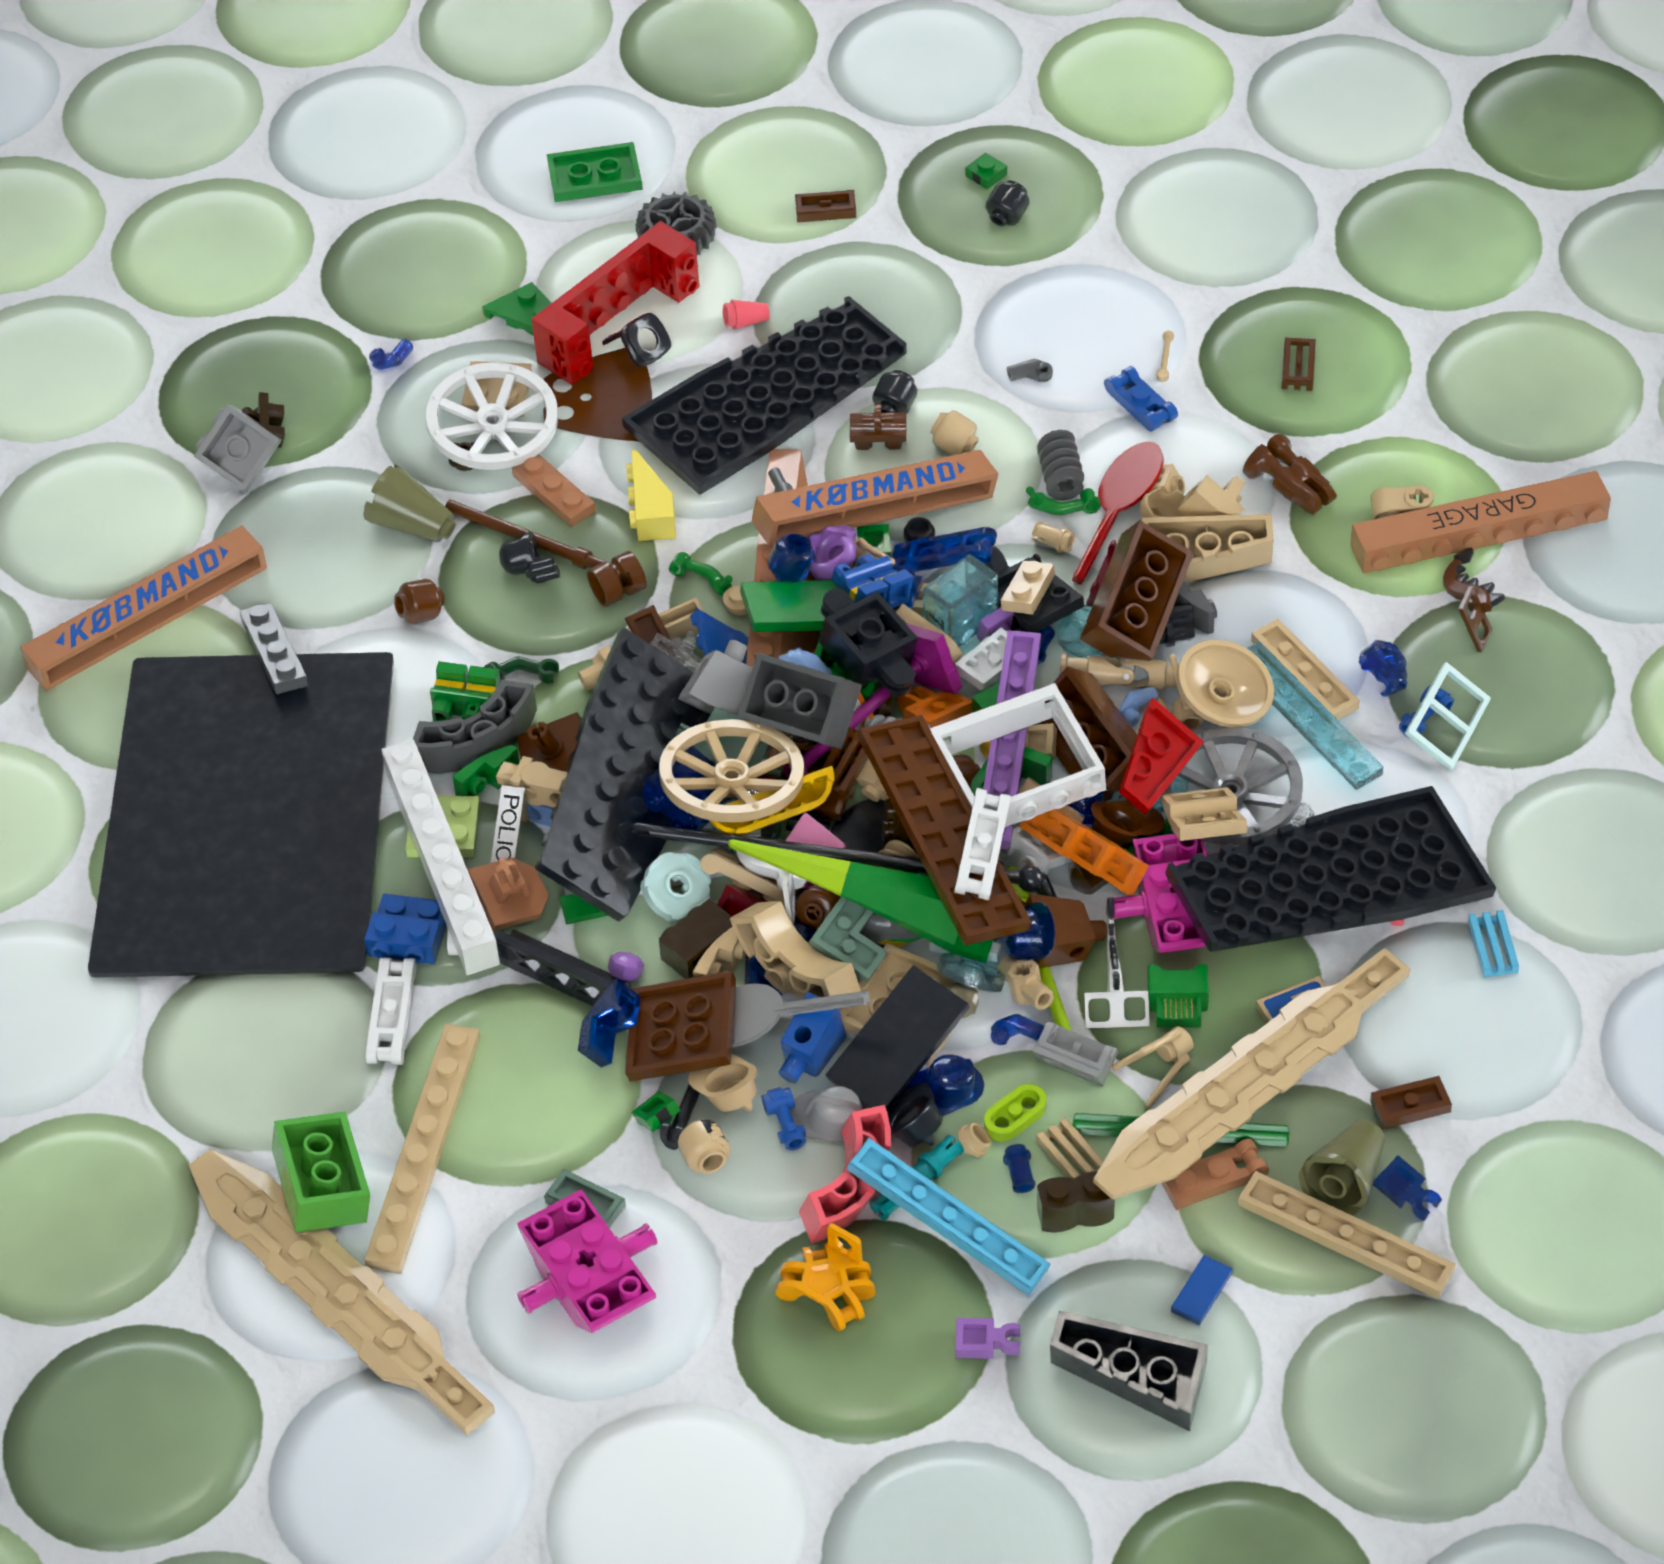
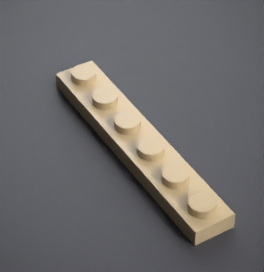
(1347, 1235)

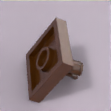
(551, 742)

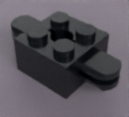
(884, 639)

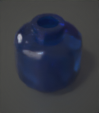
(791, 558)

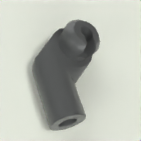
(1032, 369)

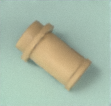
(1060, 539)

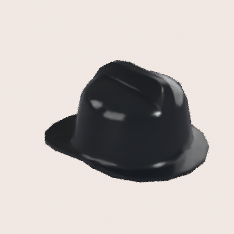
(915, 1116)

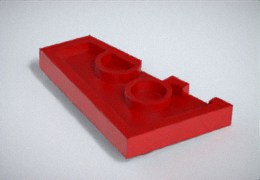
(1157, 756)

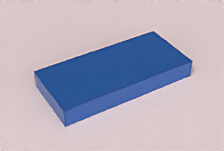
(1201, 1290)

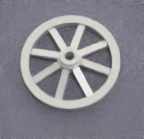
(492, 419)

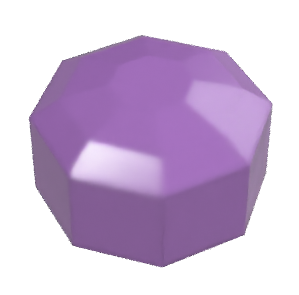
(625, 966)

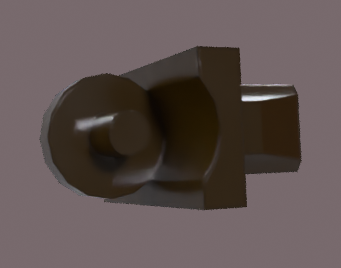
(267, 414)

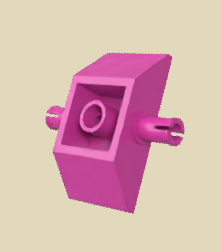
(1157, 901)
(584, 1263)

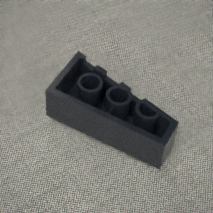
(1133, 1363)

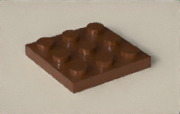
(682, 1026)

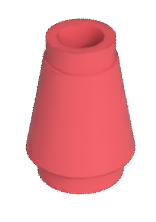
(744, 313)

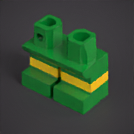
(460, 690)

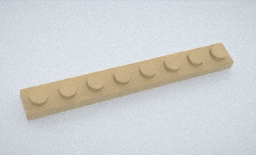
(422, 1149)

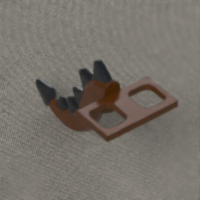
(1478, 597)

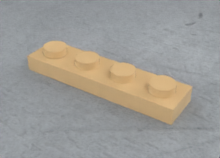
(1307, 668)

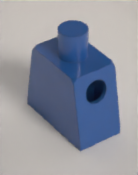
(811, 1042)

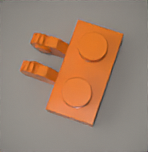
(935, 707)

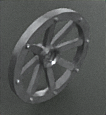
(1241, 787)

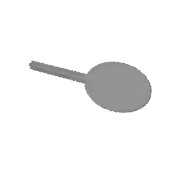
(761, 1007)

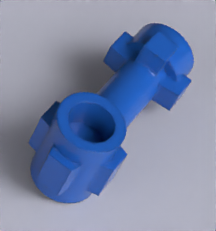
(1441, 696)
(778, 1102)

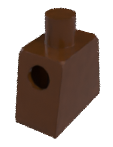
(1073, 930)

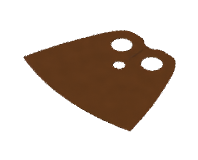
(615, 391)

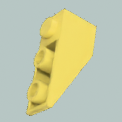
(652, 501)

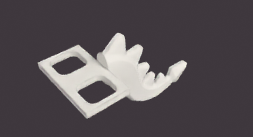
(785, 880)

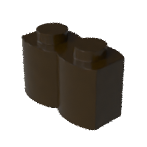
(1072, 1202)

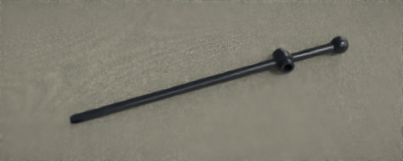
(1027, 878)

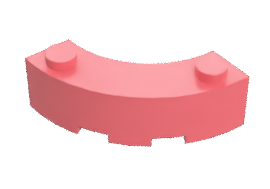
(847, 1195)

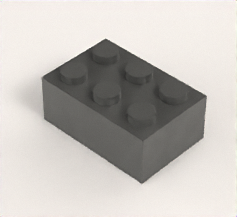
(799, 700)

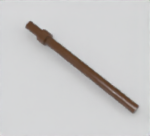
(579, 557)

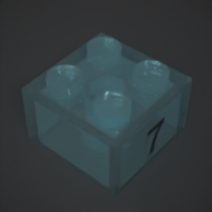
(961, 599)

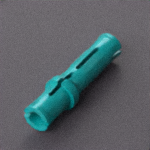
(928, 1165)

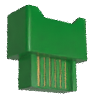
(1178, 995)

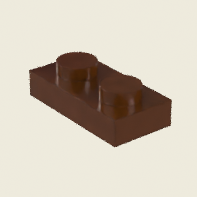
(1410, 1102)

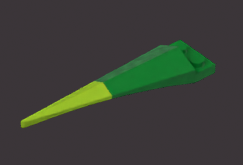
(891, 893)

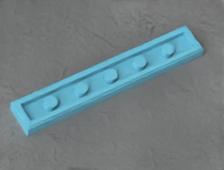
(948, 1216)

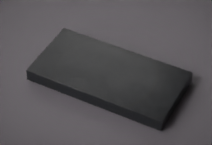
(898, 1039)

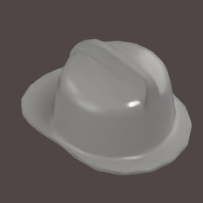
(825, 1112)

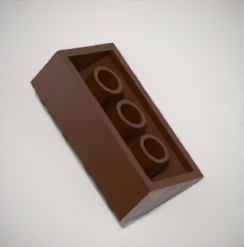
(1137, 594)
(1101, 723)

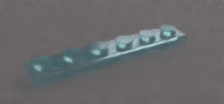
(1318, 724)

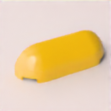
(809, 797)

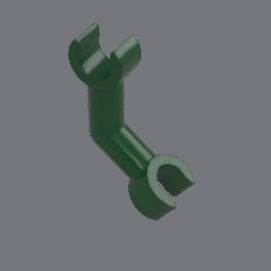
(521, 663)

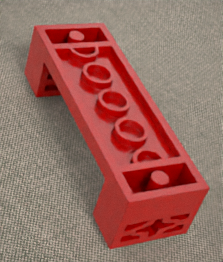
(655, 259)

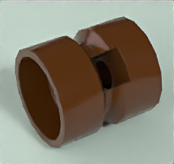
(614, 579)

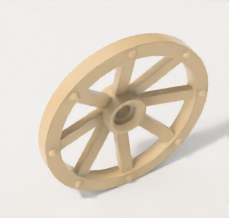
(731, 776)

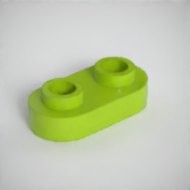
(1011, 1112)

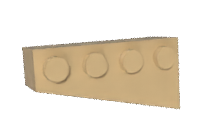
(1219, 542)

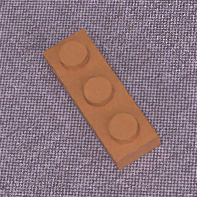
(554, 490)

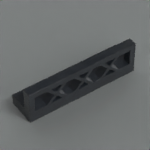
(553, 966)

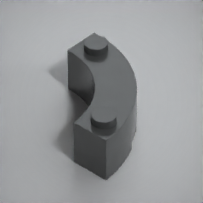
(458, 742)

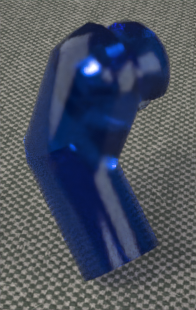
(1013, 1025)

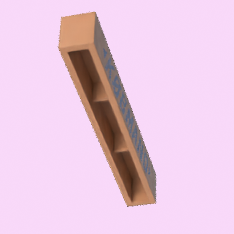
(876, 496)
(143, 607)

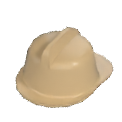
(727, 1086)

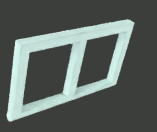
(1429, 701)

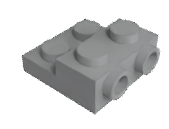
(236, 447)

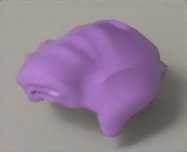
(832, 547)

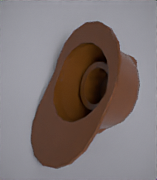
(1124, 822)

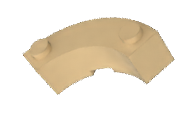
(785, 955)

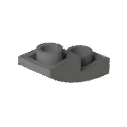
(1203, 609)

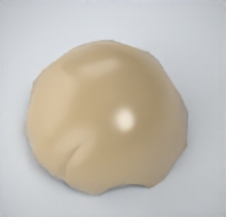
(1161, 504)

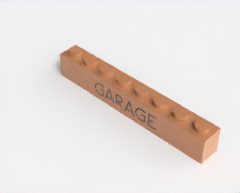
(1480, 521)

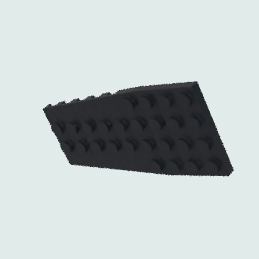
(766, 396)
(617, 750)
(1333, 873)

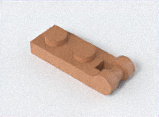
(1215, 1175)

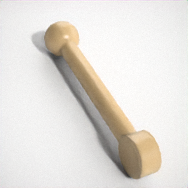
(1163, 373)

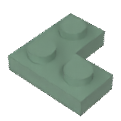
(841, 939)

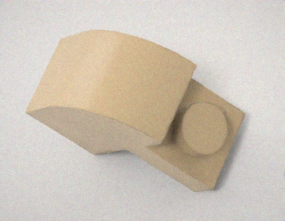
(1211, 500)

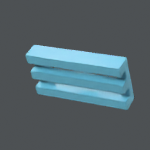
(1488, 921)

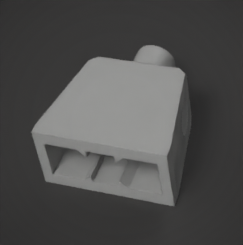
(719, 680)

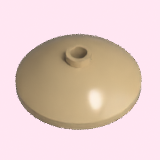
(1234, 675)

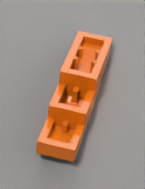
(1087, 849)

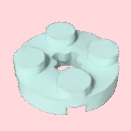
(657, 885)

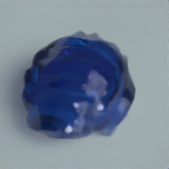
(1386, 664)

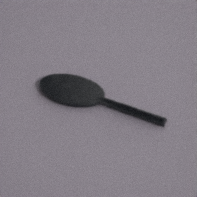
(862, 826)

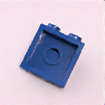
(405, 929)

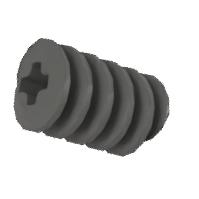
(1060, 464)

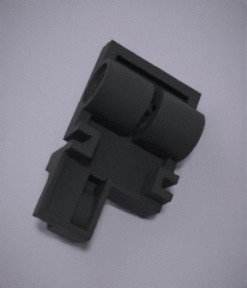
(1056, 603)

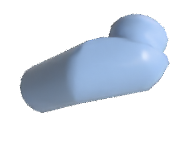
(1133, 701)

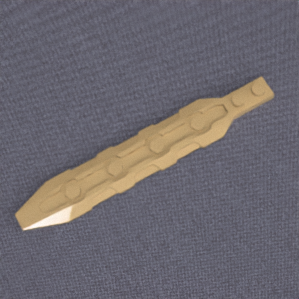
(1254, 1071)
(337, 1288)

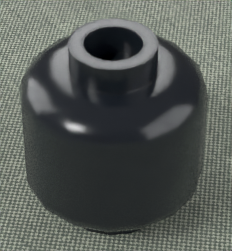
(1007, 203)
(895, 392)

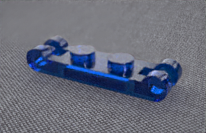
(945, 549)

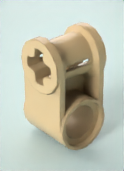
(1393, 501)

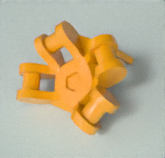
(826, 1275)

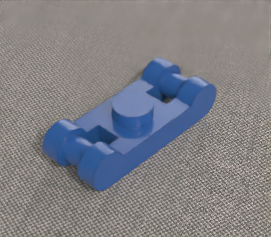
(1140, 399)

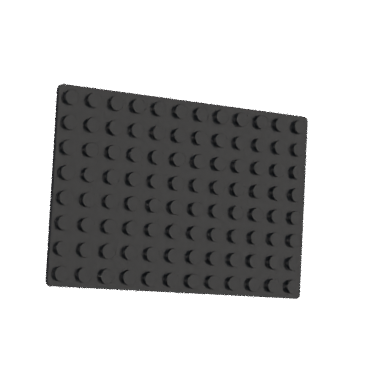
(243, 818)

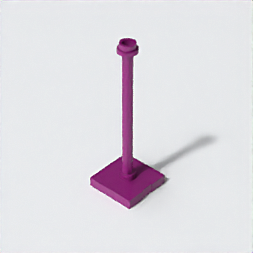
(932, 668)

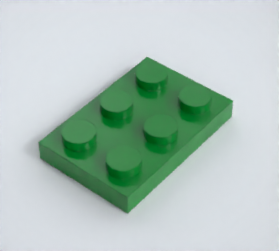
(594, 172)

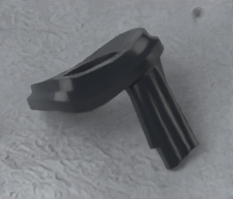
(629, 338)

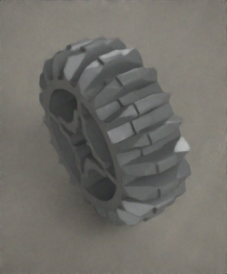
(684, 214)

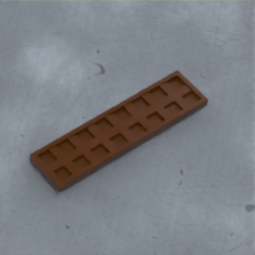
(937, 825)

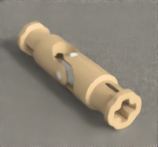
(1113, 671)

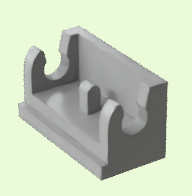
(1075, 1053)

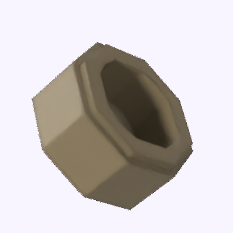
(968, 994)

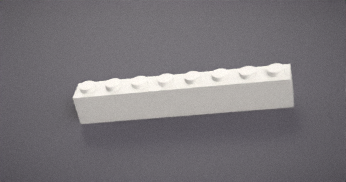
(440, 857)

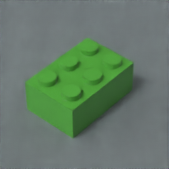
(320, 1172)

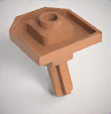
(509, 892)

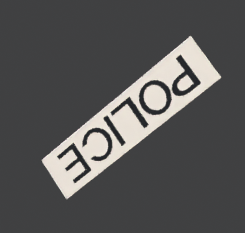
(507, 823)

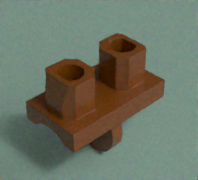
(878, 428)

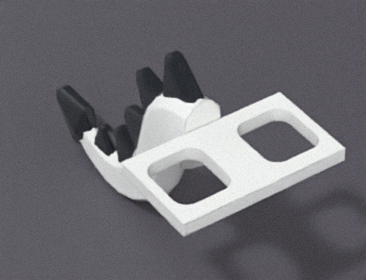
(1115, 988)

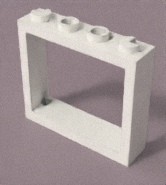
(1014, 716)

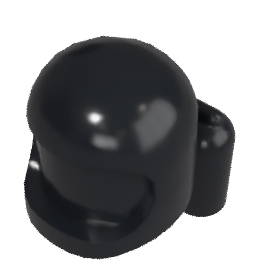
(523, 557)

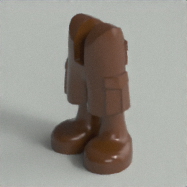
(1296, 481)

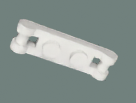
(982, 843)
(390, 1010)

